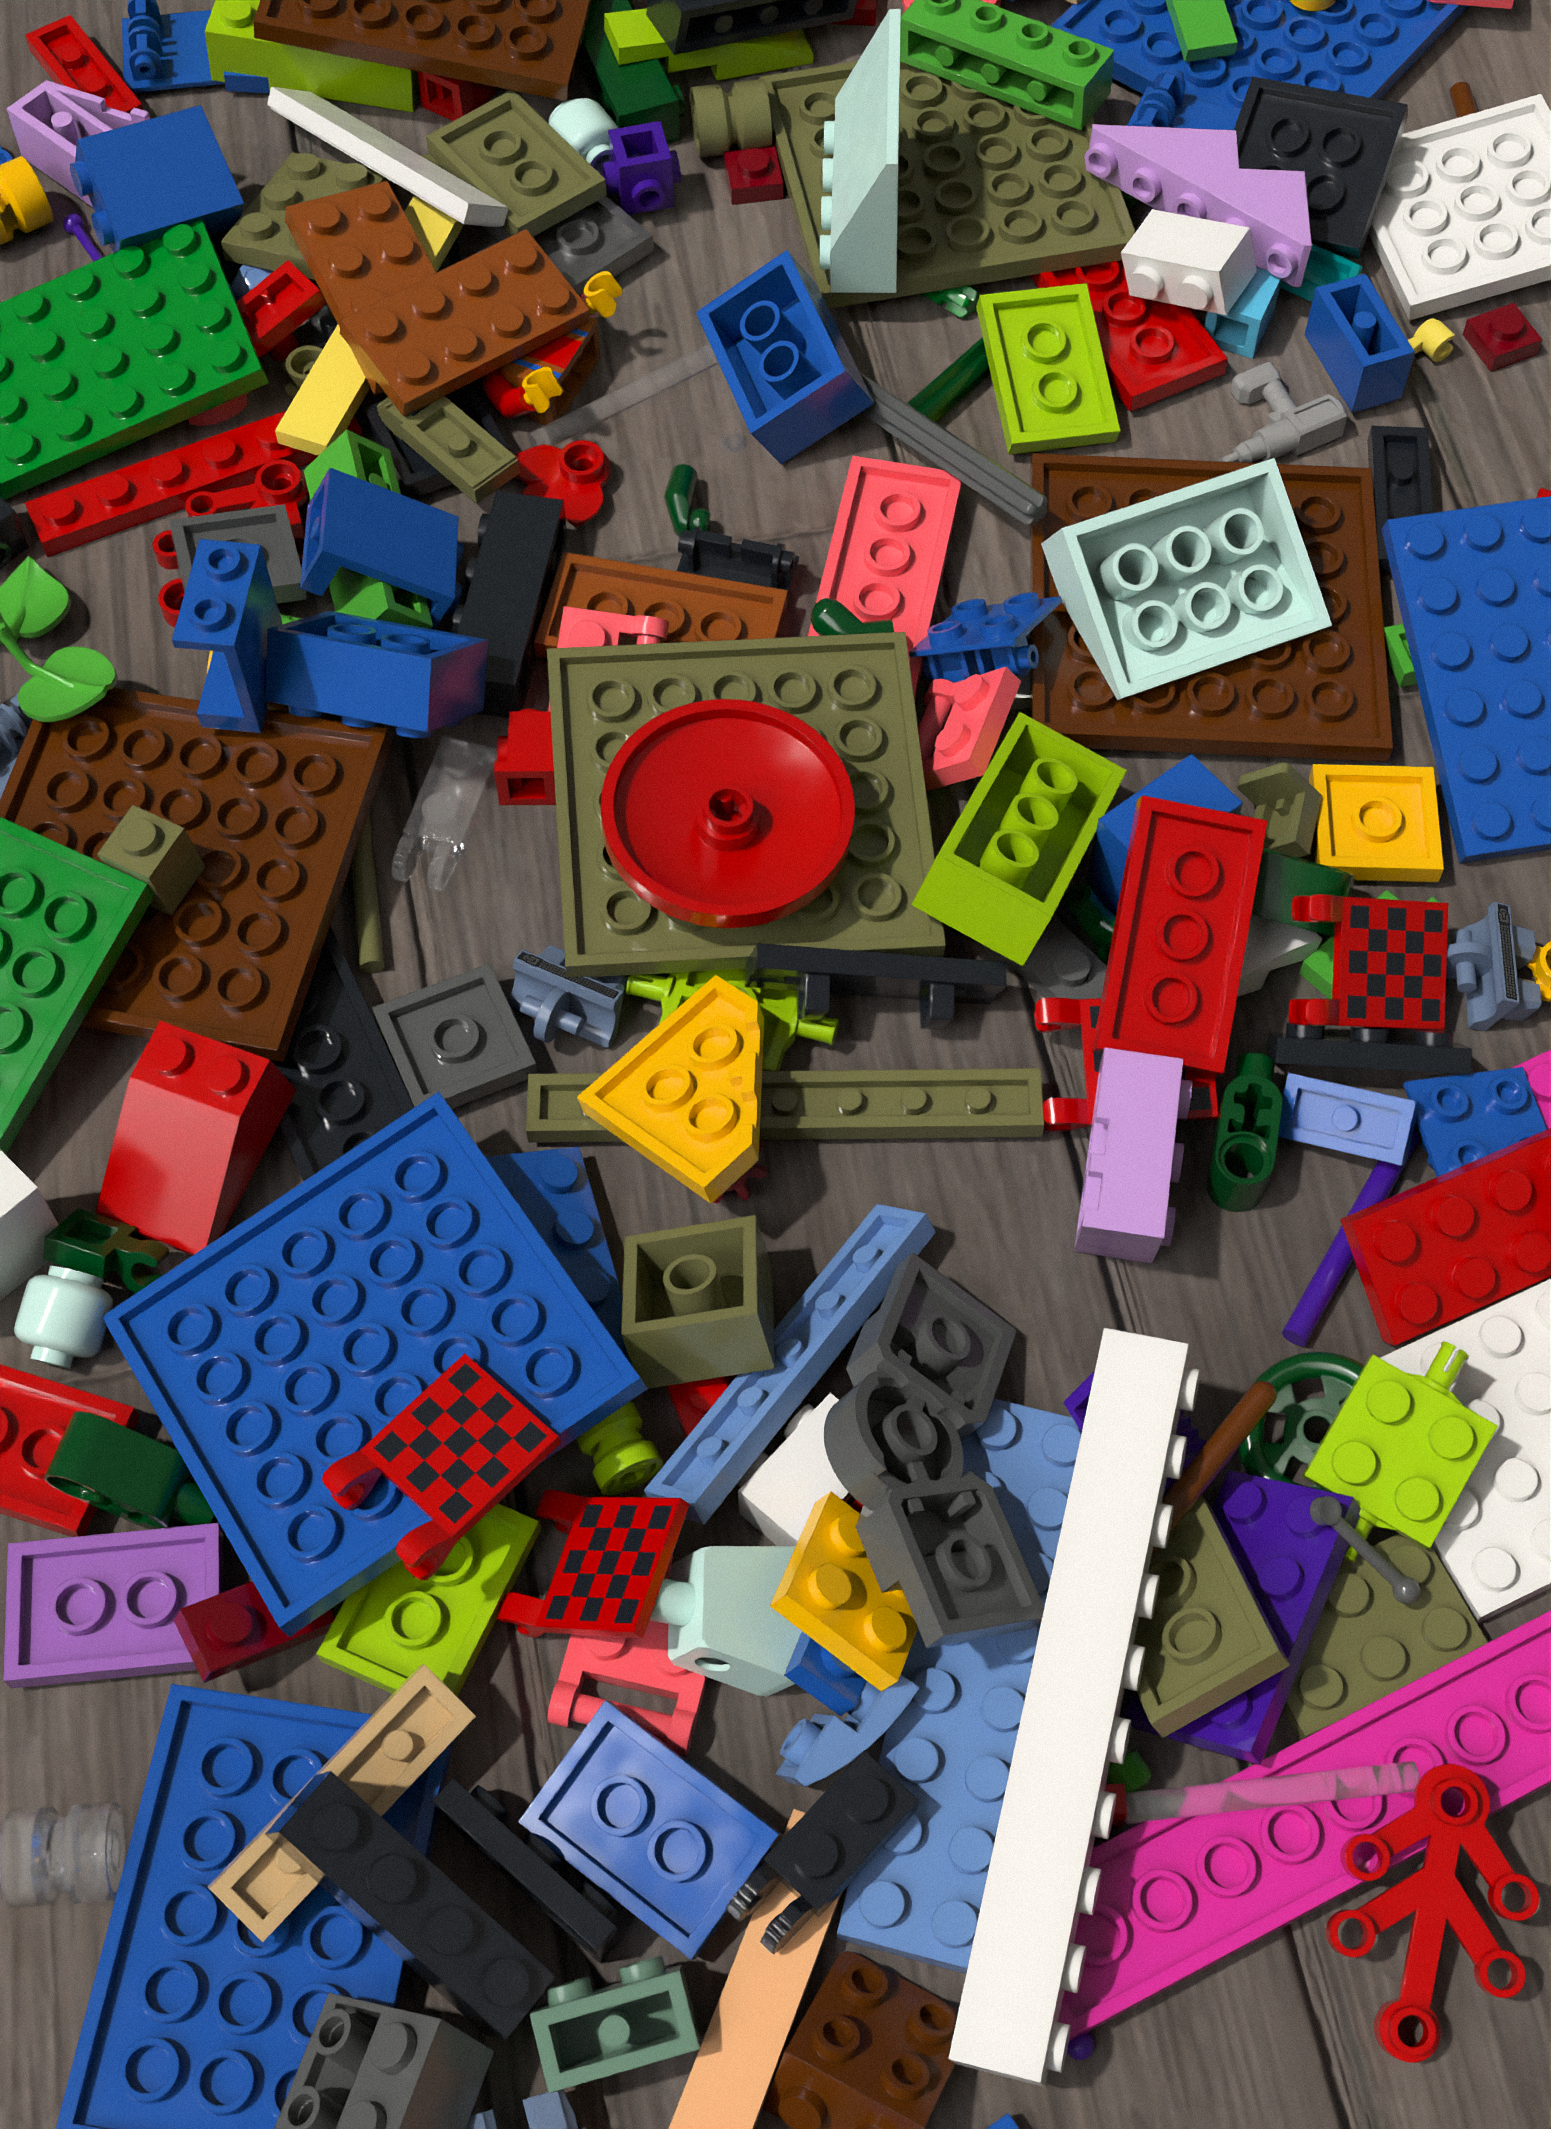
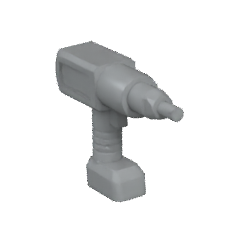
(1290, 426)

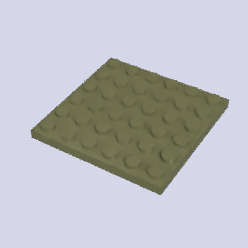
(978, 184)
(842, 686)

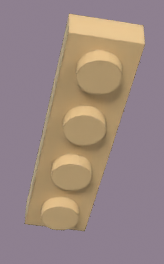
(376, 1764)

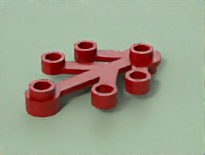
(275, 484)
(1434, 1898)

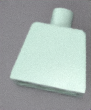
(724, 1616)

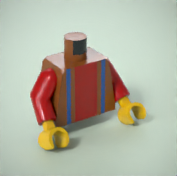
(550, 377)

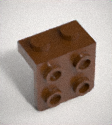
(865, 2053)

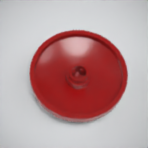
(727, 813)

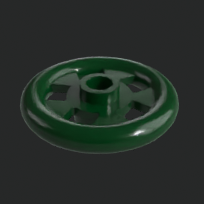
(1337, 1376)

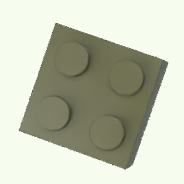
(698, 1302)

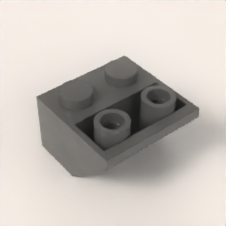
(384, 2071)

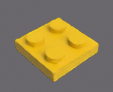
(1378, 822)
(838, 1601)

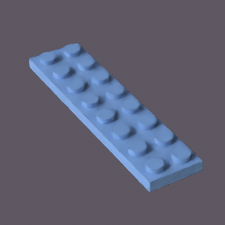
(964, 1721)

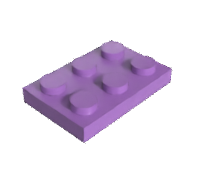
(106, 1603)

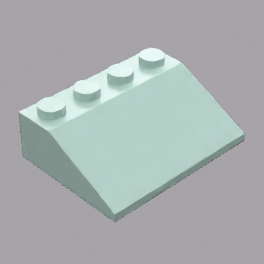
(864, 170)
(1188, 579)

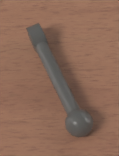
(1328, 1511)

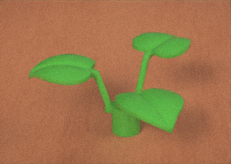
(71, 676)

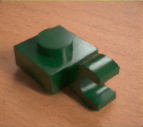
(102, 1244)

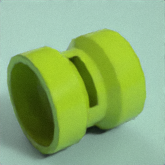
(620, 1452)

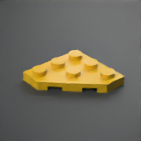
(691, 1090)

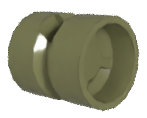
(731, 117)

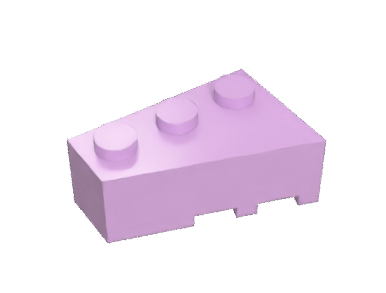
(54, 118)
(1132, 1156)

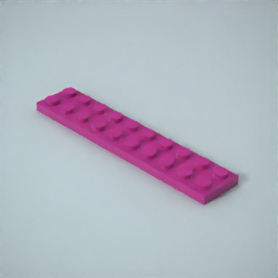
(1215, 1883)

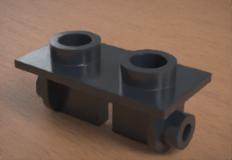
(748, 562)

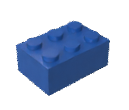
(784, 357)
(375, 672)

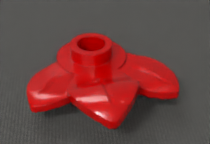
(568, 475)

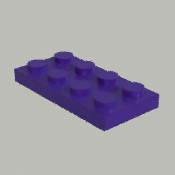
(1291, 1573)

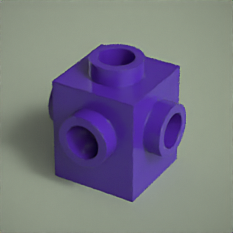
(644, 179)

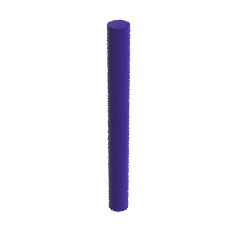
(1339, 1255)

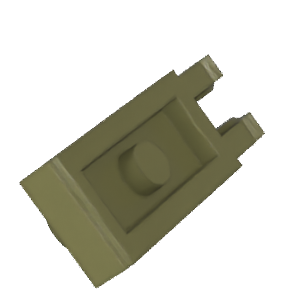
(453, 446)

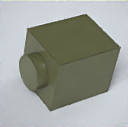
(155, 854)

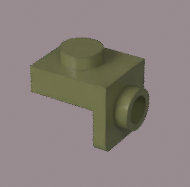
(1287, 804)

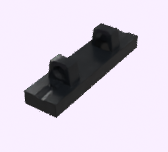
(822, 971)

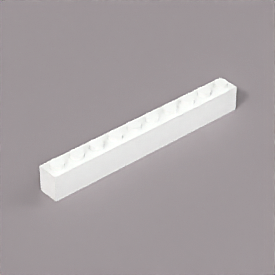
(1072, 1710)

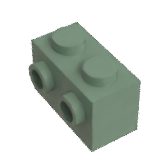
(615, 2027)

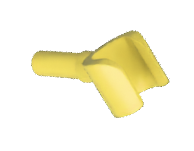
(1433, 340)

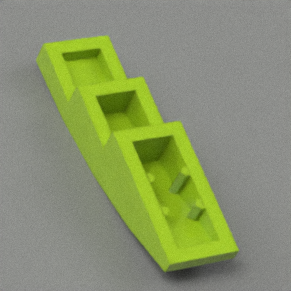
(636, 40)

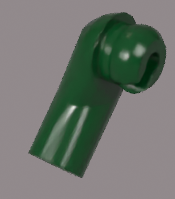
(679, 501)
(833, 618)
(1092, 917)

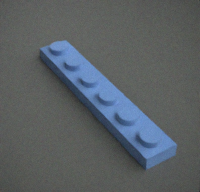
(804, 1348)

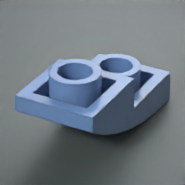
(827, 1743)

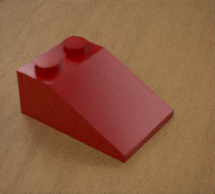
(190, 1137)

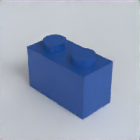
(1359, 343)

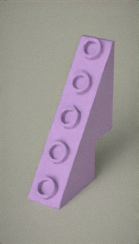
(1201, 178)

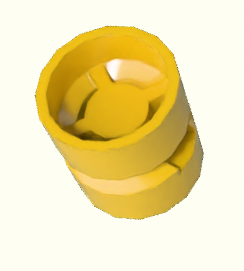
(21, 200)

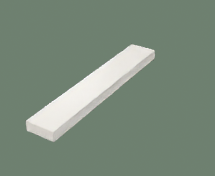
(388, 157)

